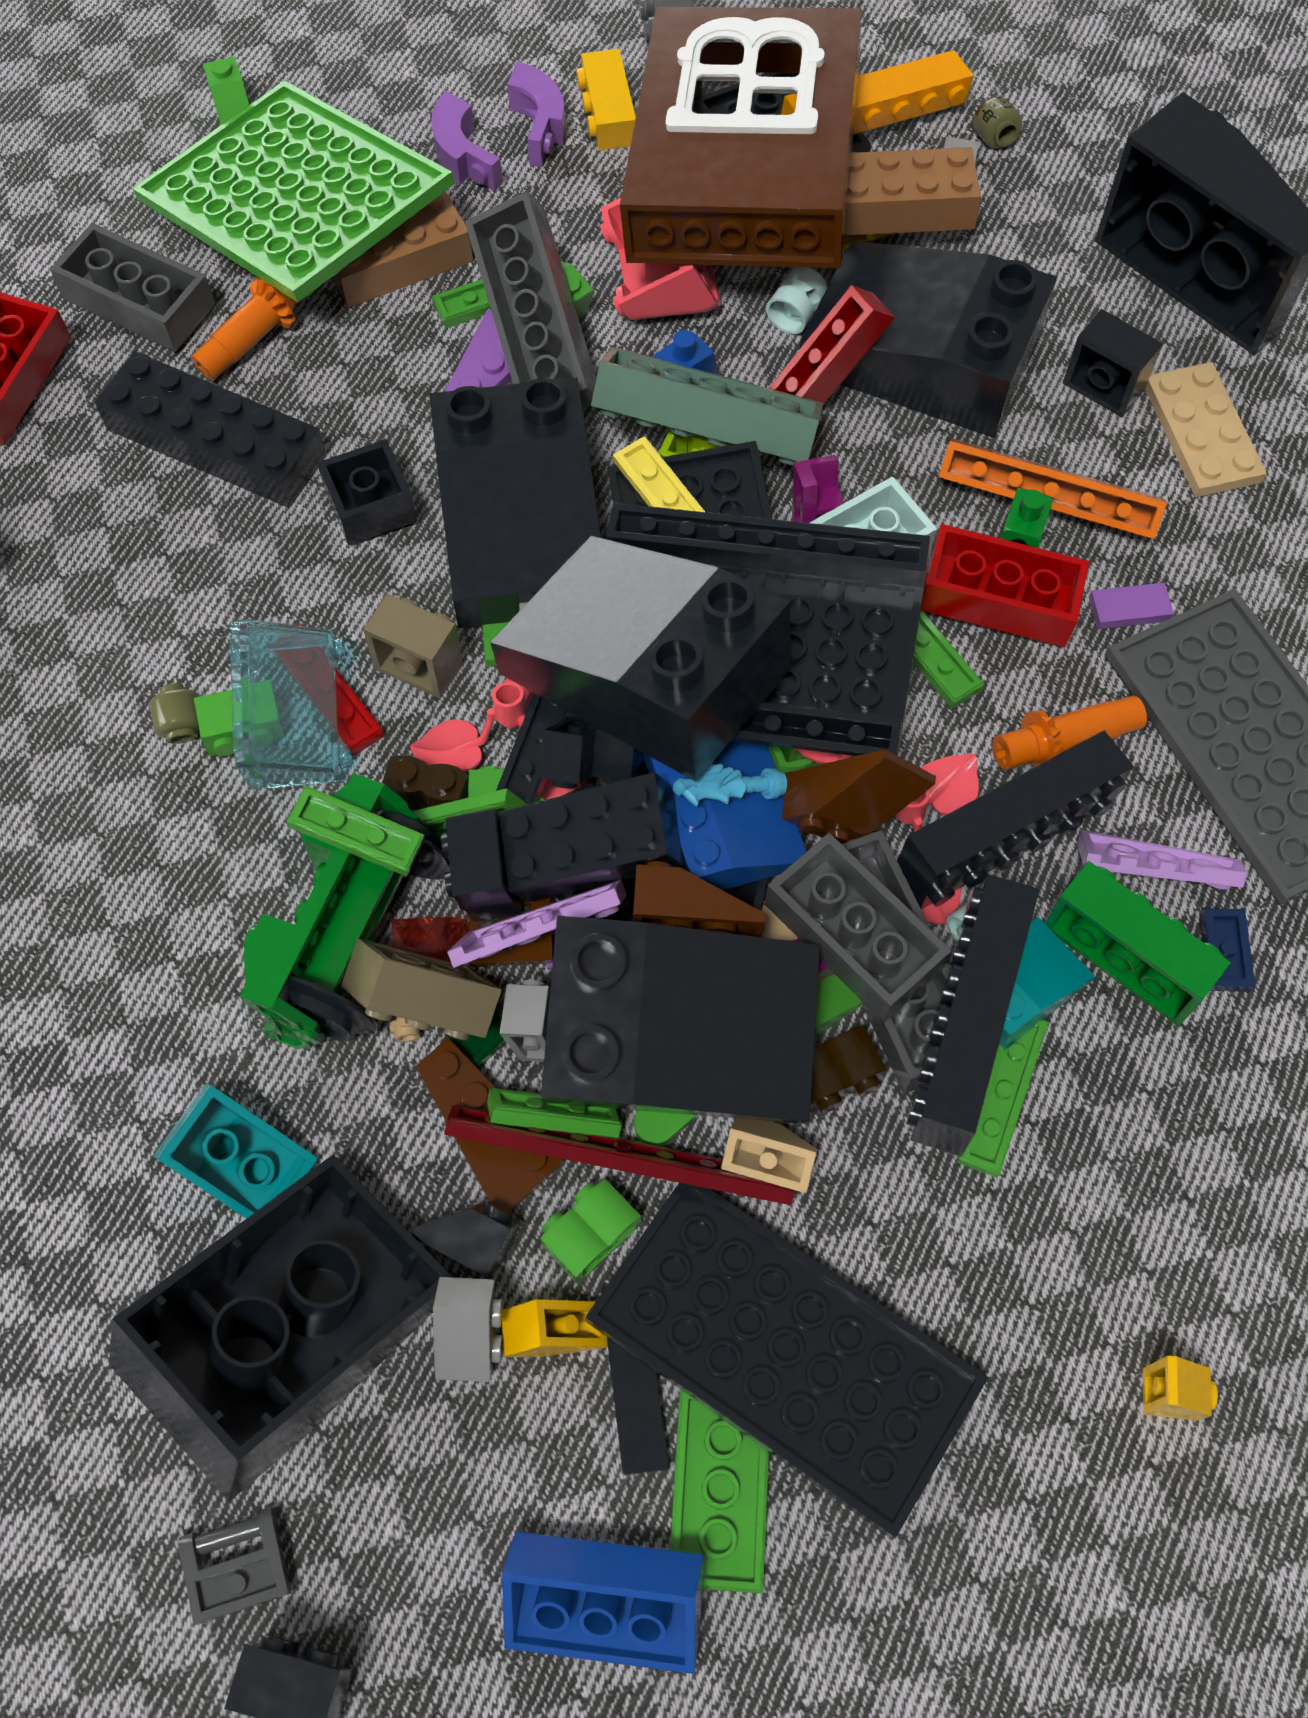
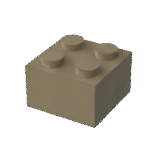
(414, 645)

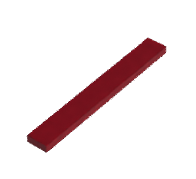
(613, 1154)

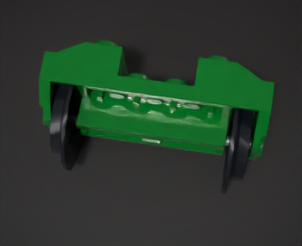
(300, 967)

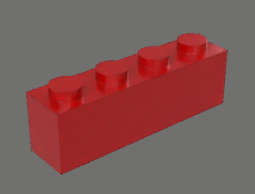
(835, 346)

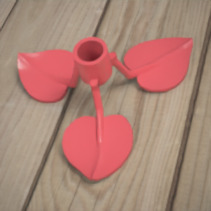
(457, 741)
(954, 788)

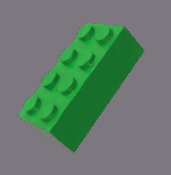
(1136, 943)

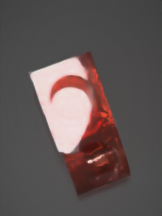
(428, 935)

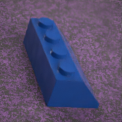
(603, 1601)

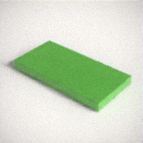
(719, 1499)

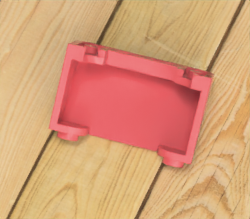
(658, 289)

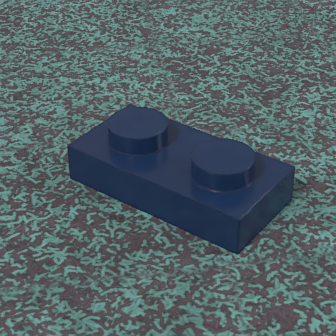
(1229, 933)

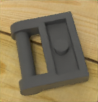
(239, 1581)

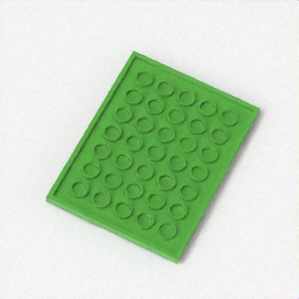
(293, 189)

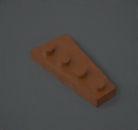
(502, 1172)

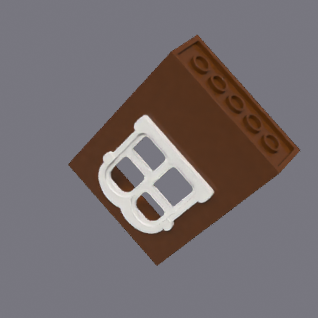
(743, 181)

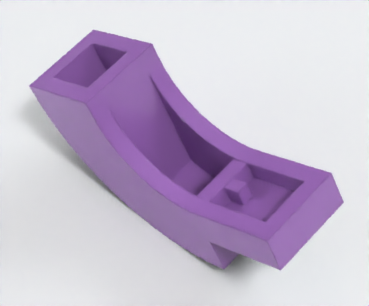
(540, 99)
(451, 128)

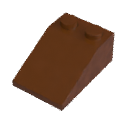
(852, 794)
(683, 900)

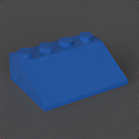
(736, 839)

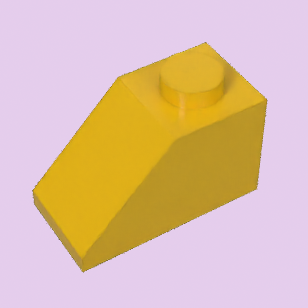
(549, 1329)
(1178, 1389)

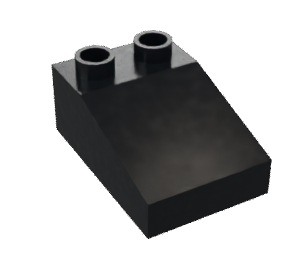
(1208, 222)
(956, 333)
(511, 491)
(650, 649)
(680, 1021)
(274, 1324)

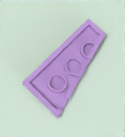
(1159, 861)
(531, 924)

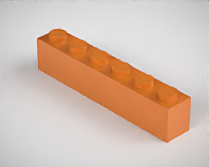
(1070, 491)

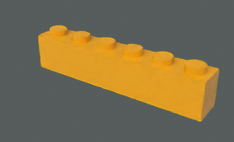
(906, 91)

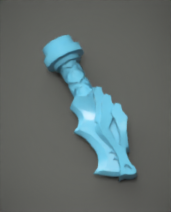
(725, 783)

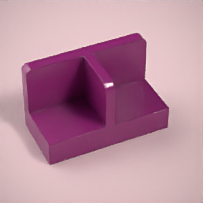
(815, 488)

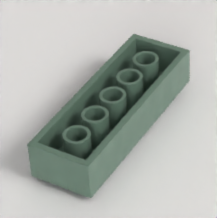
(705, 405)

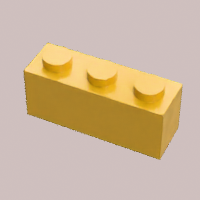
(606, 99)

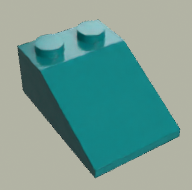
(1044, 982)
(232, 1153)

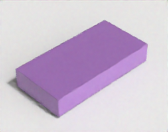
(1130, 605)

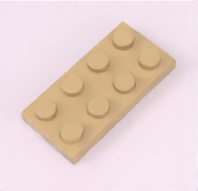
(1204, 429)

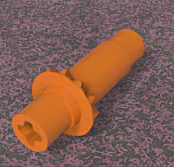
(244, 329)
(1047, 737)

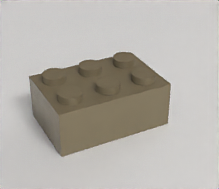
(420, 990)

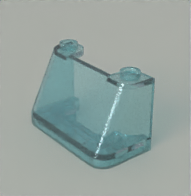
(285, 704)

